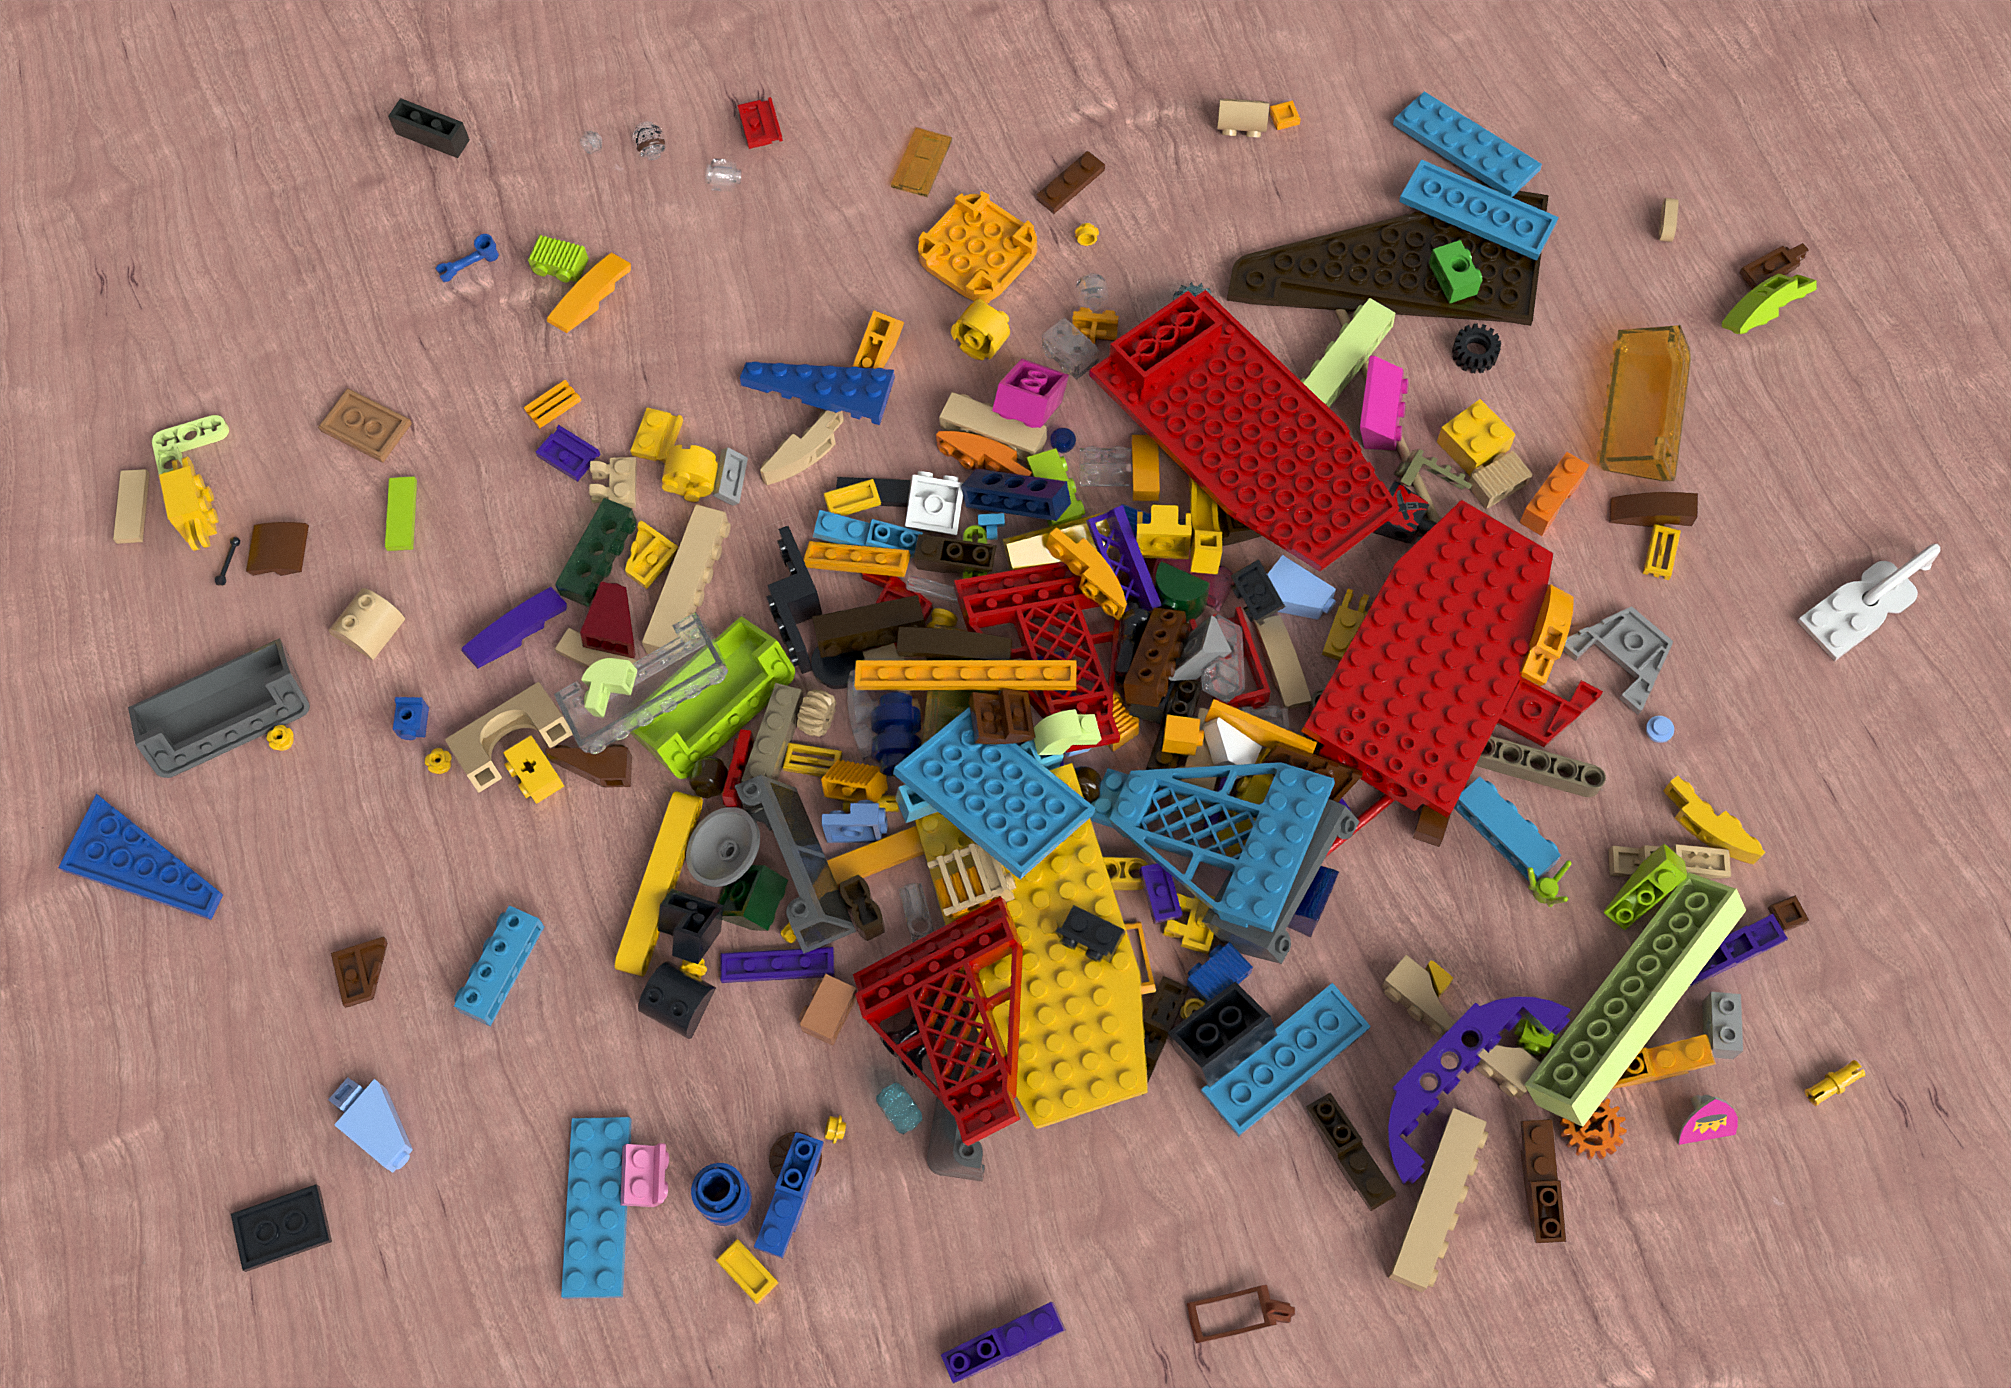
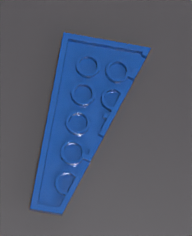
(126, 858)

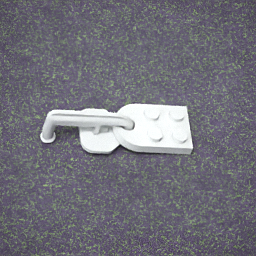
(1862, 605)

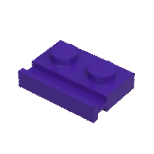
(567, 453)

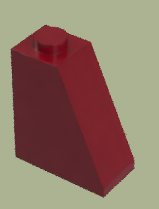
(609, 622)

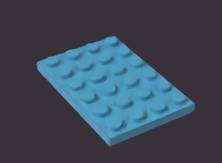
(995, 795)

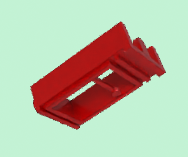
(1261, 696)

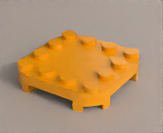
(977, 247)

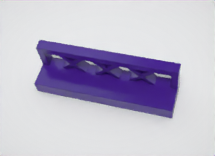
(1130, 555)

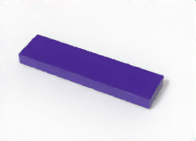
(777, 965)

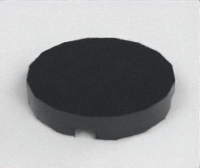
(834, 669)

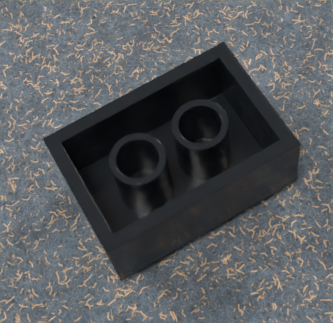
(1222, 1034)

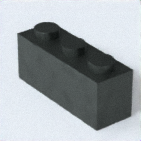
(429, 128)

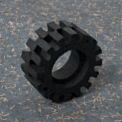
(1479, 336)

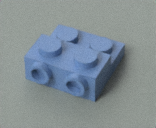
(862, 825)

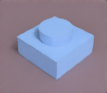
(346, 1094)

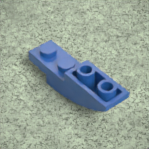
(790, 1195)

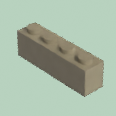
(774, 733)

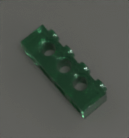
(607, 517)

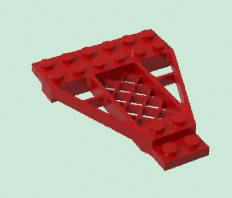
(1042, 594)
(931, 967)

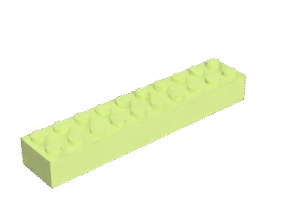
(1635, 998)

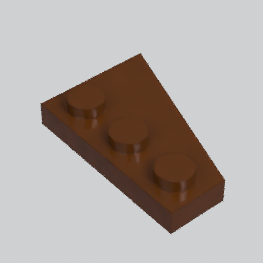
(1344, 776)

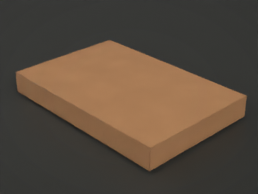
(365, 425)

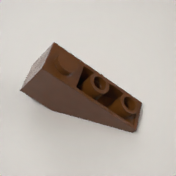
(606, 769)

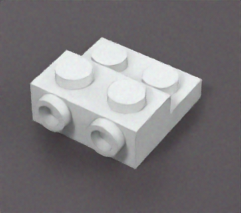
(934, 503)

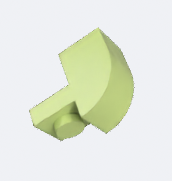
(607, 677)
(1063, 730)

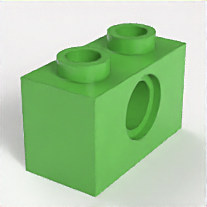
(1455, 284)

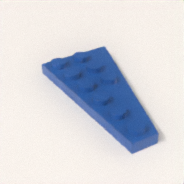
(826, 387)

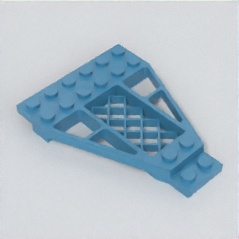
(1273, 845)

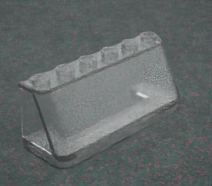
(661, 683)

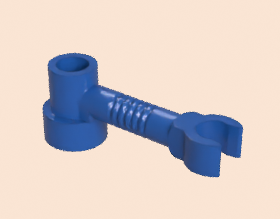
(485, 248)

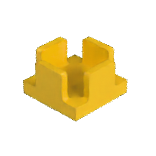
(1164, 535)

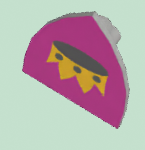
(1710, 1120)

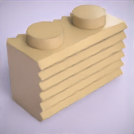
(1499, 479)

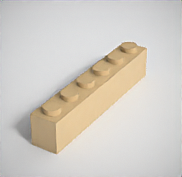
(687, 575)
(1438, 1200)

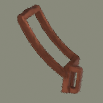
(1267, 1305)

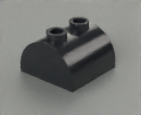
(675, 999)

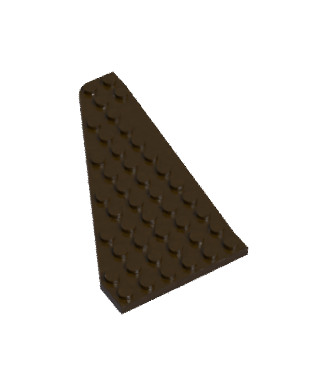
(1392, 268)

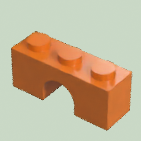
(1553, 493)

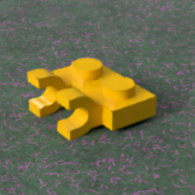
(1195, 933)

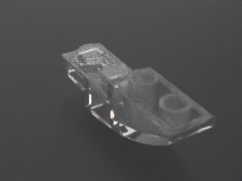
(860, 717)

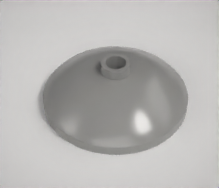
(723, 847)

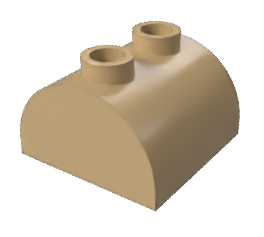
(1242, 116)
(367, 623)

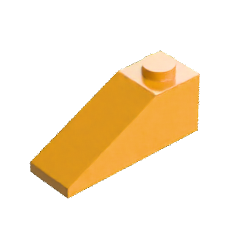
(878, 341)

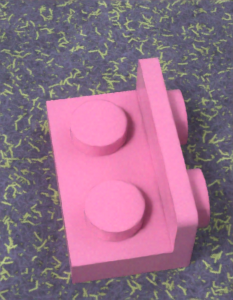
(644, 1175)

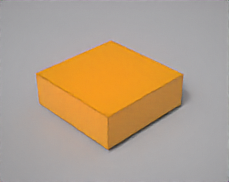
(1284, 115)

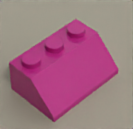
(1383, 405)

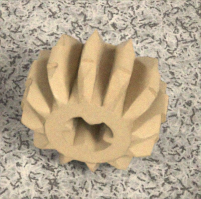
(816, 713)

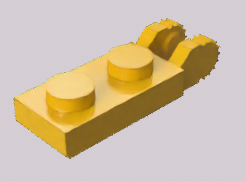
(1344, 626)

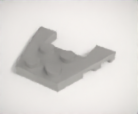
(1632, 644)

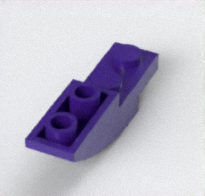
(1003, 1343)

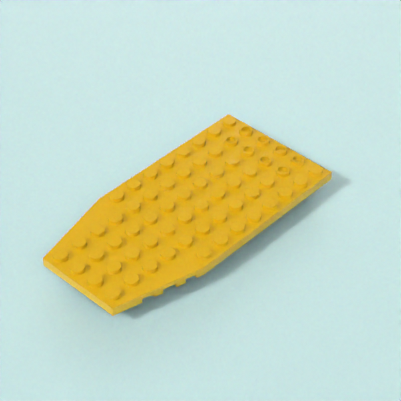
(1076, 1015)

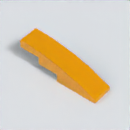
(587, 292)

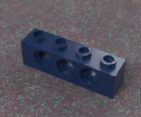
(1016, 494)

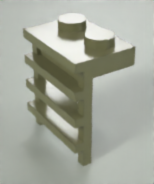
(1408, 470)

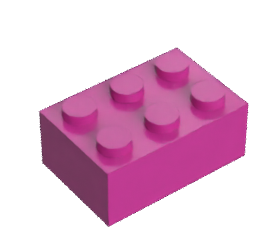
(1030, 393)

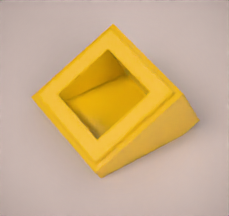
(1439, 977)

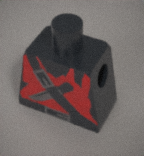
(1409, 517)

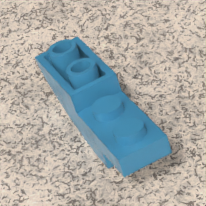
(851, 531)

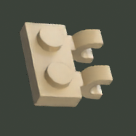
(622, 481)

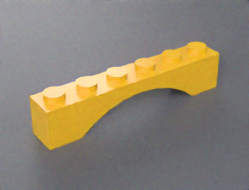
(1205, 533)

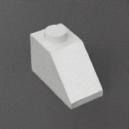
(1229, 745)

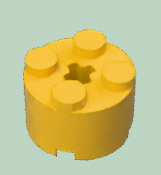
(981, 330)
(689, 472)

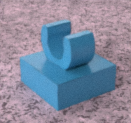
(991, 522)

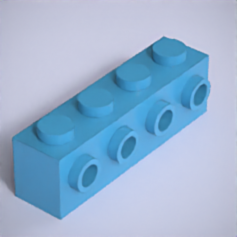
(499, 965)

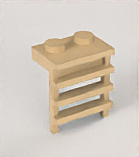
(991, 873)

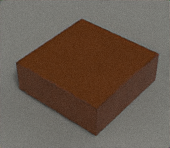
(1789, 913)

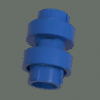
(712, 1180)

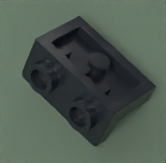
(1257, 591)
(1091, 934)

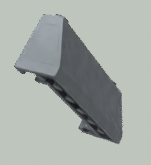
(1274, 946)

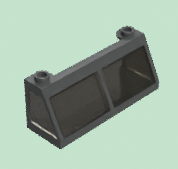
(819, 912)

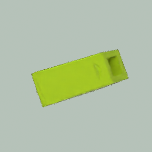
(1647, 886)

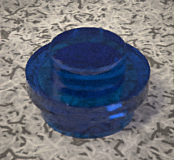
(1063, 440)

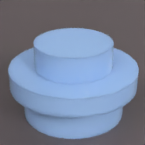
(1659, 729)

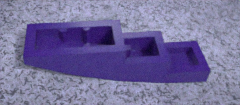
(510, 629)
(1742, 946)

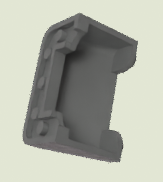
(946, 1150)

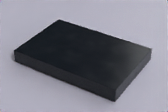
(281, 1228)

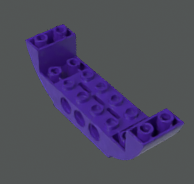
(1484, 1024)

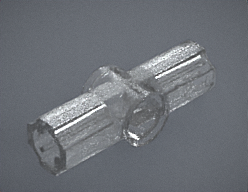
(915, 909)

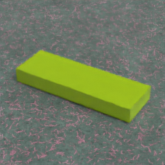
(401, 513)

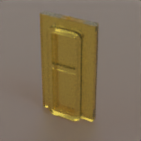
(921, 162)

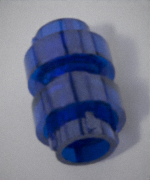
(896, 725)

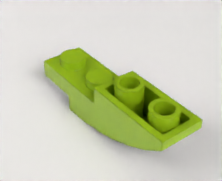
(1764, 301)

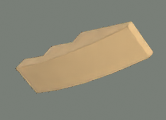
(1283, 663)
(1701, 861)

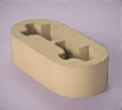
(1668, 220)

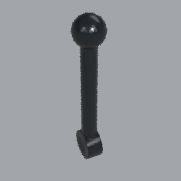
(220, 580)

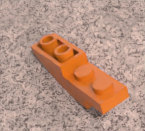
(978, 451)

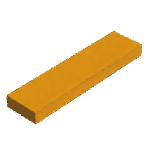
(856, 558)
(1258, 729)
(877, 856)

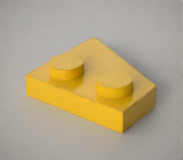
(649, 555)

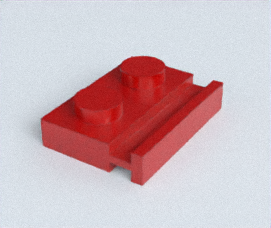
(760, 123)

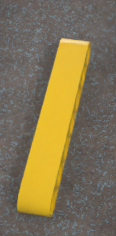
(659, 878)

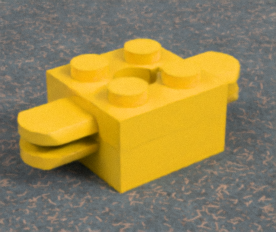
(189, 503)

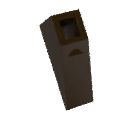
(953, 555)

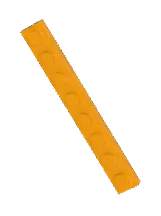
(965, 674)

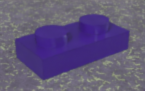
(1160, 893)

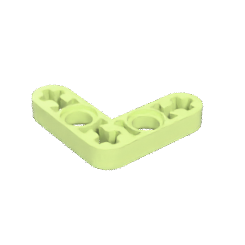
(174, 449)

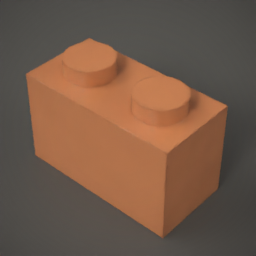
(828, 1009)

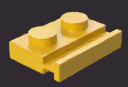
(656, 435)

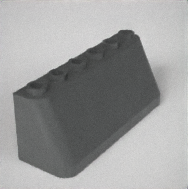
(218, 710)

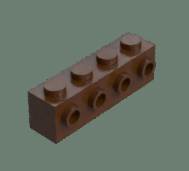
(1156, 657)

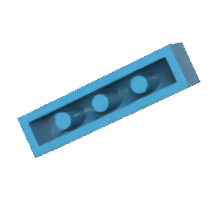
(1506, 829)

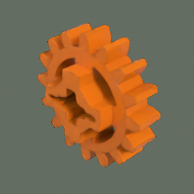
(1599, 1136)

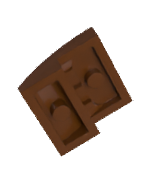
(277, 548)
(1001, 717)

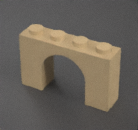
(526, 710)

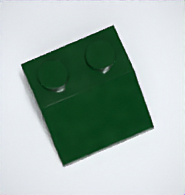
(753, 898)

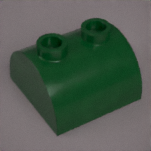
(1181, 591)

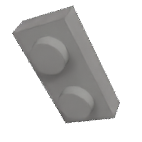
(730, 476)

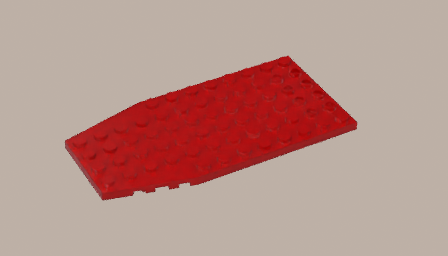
(1246, 429)
(1435, 660)

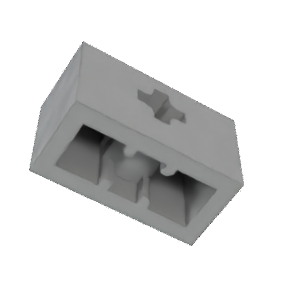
(1723, 1024)

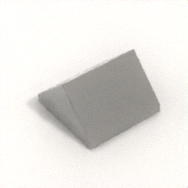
(1199, 649)

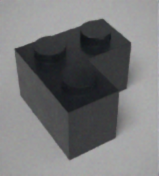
(691, 922)

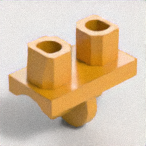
(1096, 325)

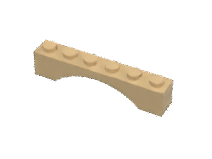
(1413, 989)

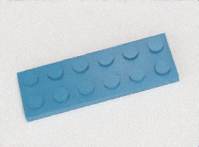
(1467, 144)
(1479, 209)
(1286, 1062)
(593, 1212)

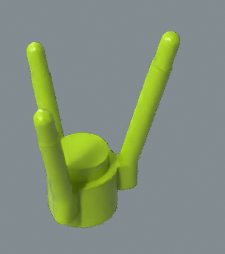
(1547, 888)

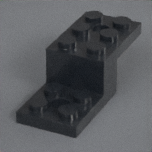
(793, 600)

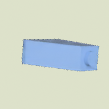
(1301, 590)
(377, 1127)

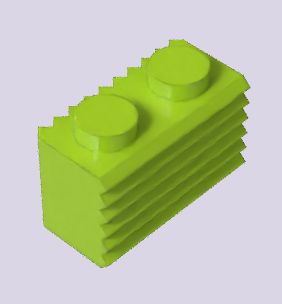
(558, 259)

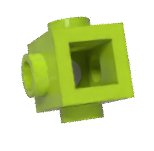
(1532, 1039)

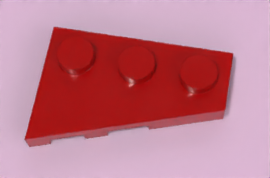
(741, 752)

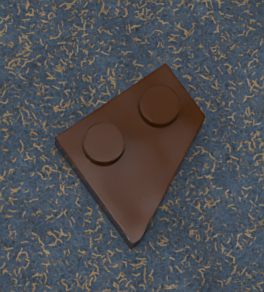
(359, 970)

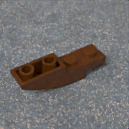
(1541, 1181)

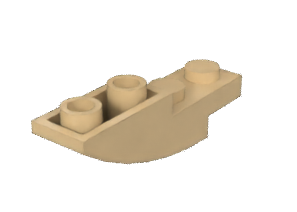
(799, 454)

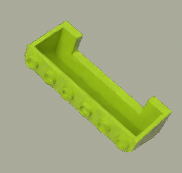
(715, 715)

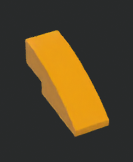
(1145, 468)

